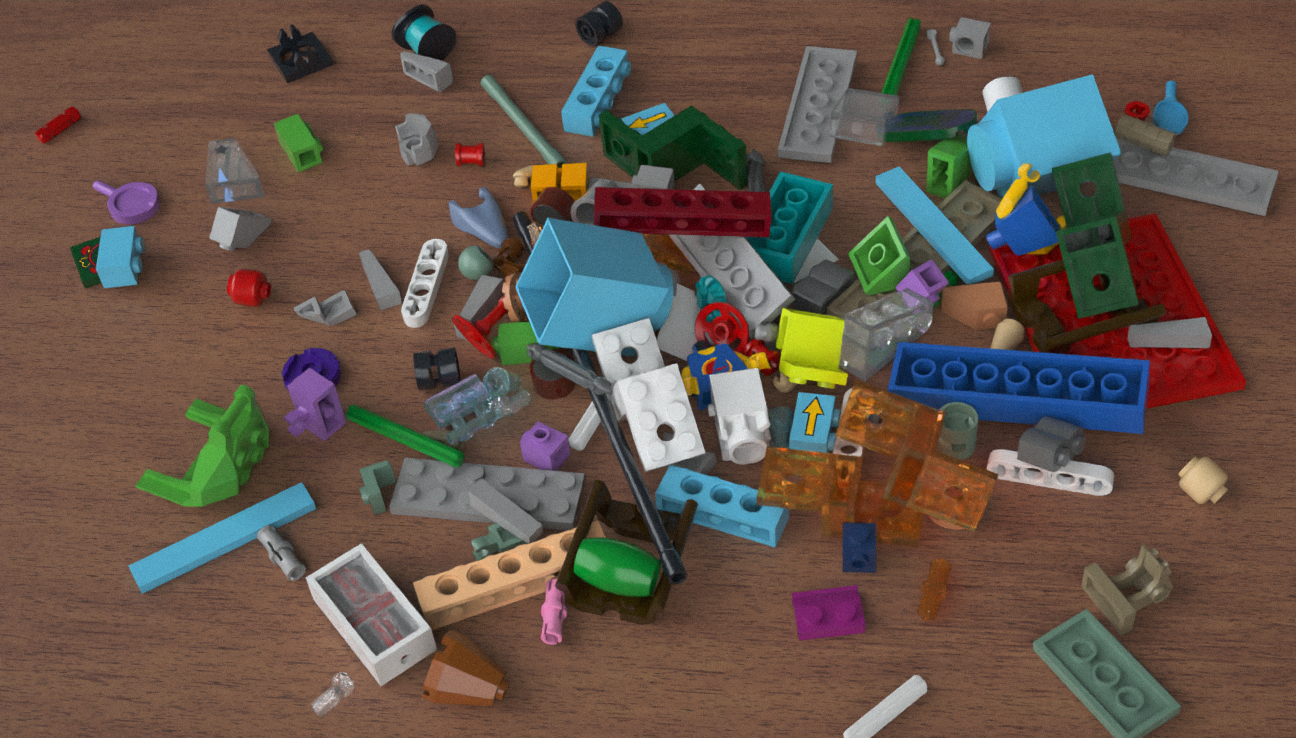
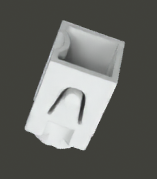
(740, 415)

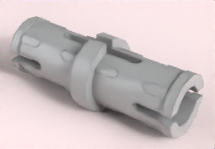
(281, 553)

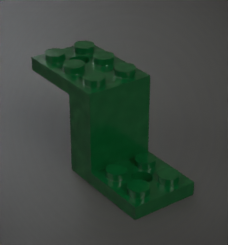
(677, 144)
(1095, 236)

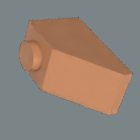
(975, 304)

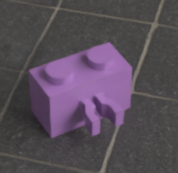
(315, 406)

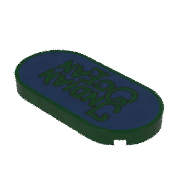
(929, 125)

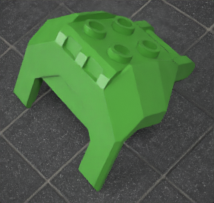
(225, 461)

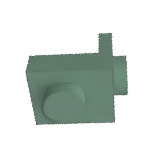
(376, 477)

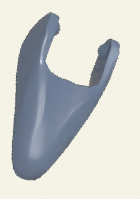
(481, 221)

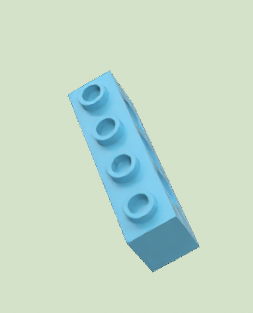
(595, 90)
(721, 505)

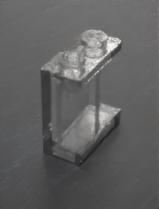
(863, 116)

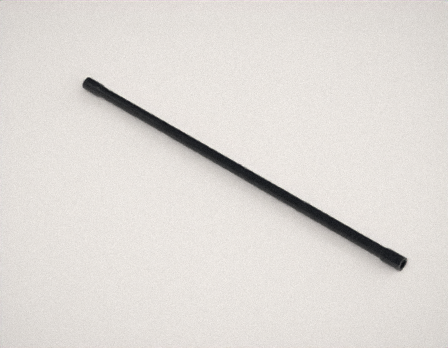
(668, 555)

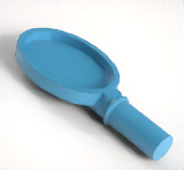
(1169, 112)

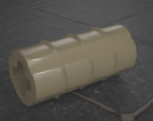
(1145, 135)

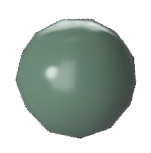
(474, 263)

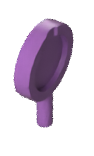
(130, 202)

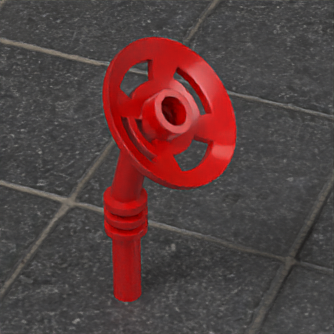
(724, 327)
(478, 332)

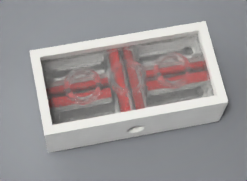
(371, 614)

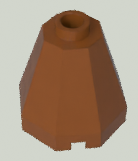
(464, 674)

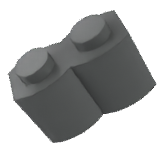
(821, 287)
(1051, 444)

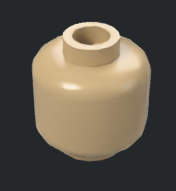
(1203, 480)

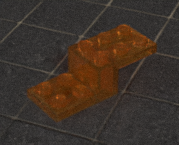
(836, 489)

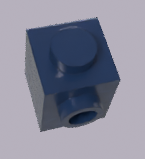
(859, 547)

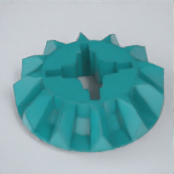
(708, 292)

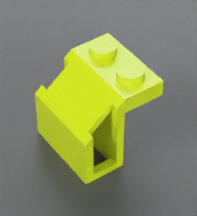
(811, 347)

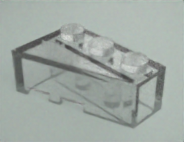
(875, 330)

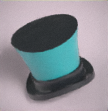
(423, 34)

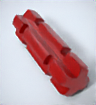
(57, 125)

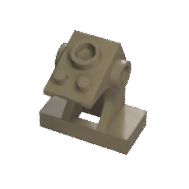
(1144, 572)

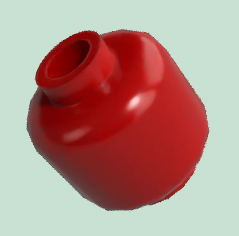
(248, 287)

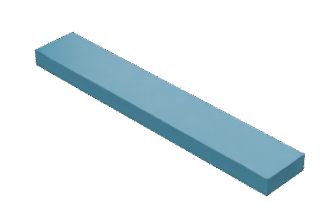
(934, 226)
(221, 538)

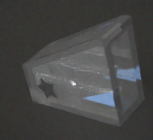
(230, 173)

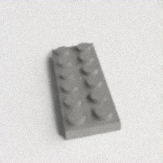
(818, 88)
(1197, 177)
(741, 272)
(441, 491)

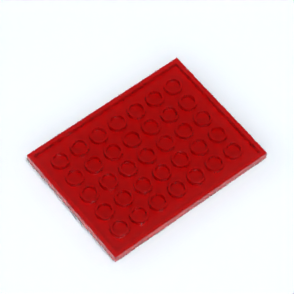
(1159, 278)

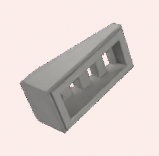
(427, 70)

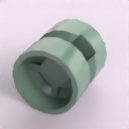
(958, 431)

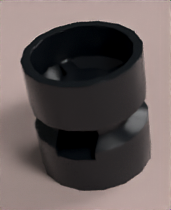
(599, 23)
(447, 367)

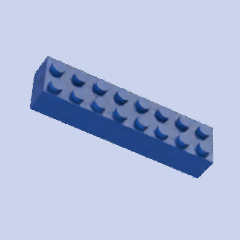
(1026, 385)

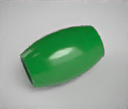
(617, 566)

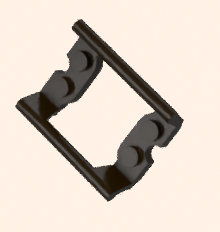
(1049, 333)
(627, 522)

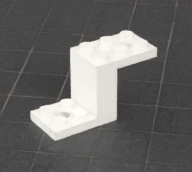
(648, 395)

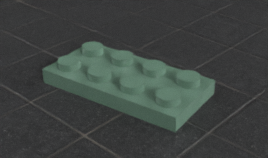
(1106, 677)

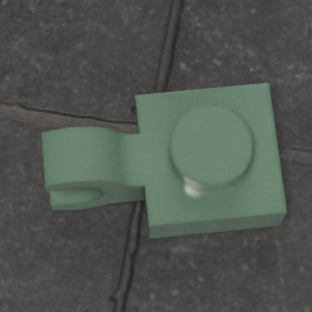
(498, 539)

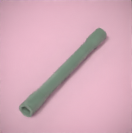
(497, 93)

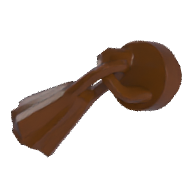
(513, 249)

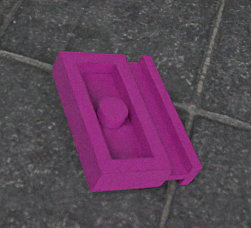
(828, 612)

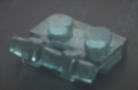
(458, 401)

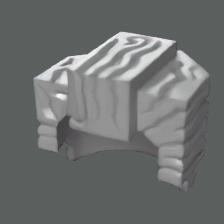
(416, 139)

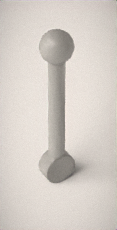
(932, 34)

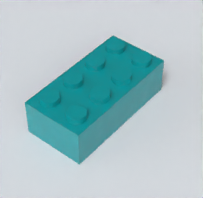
(797, 217)

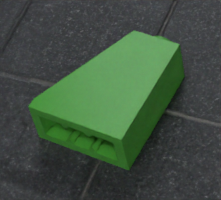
(948, 166)

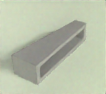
(382, 286)
(481, 300)
(1171, 334)
(504, 512)

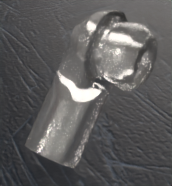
(510, 405)
(341, 687)

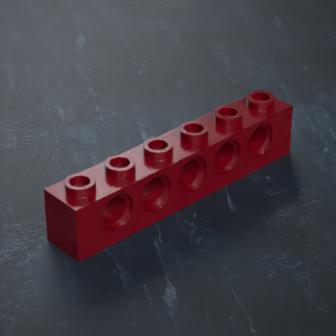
(683, 211)

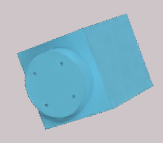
(1040, 129)
(591, 282)

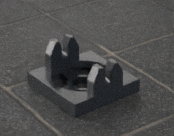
(296, 66)

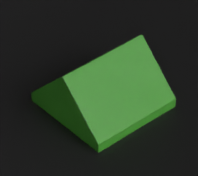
(881, 259)

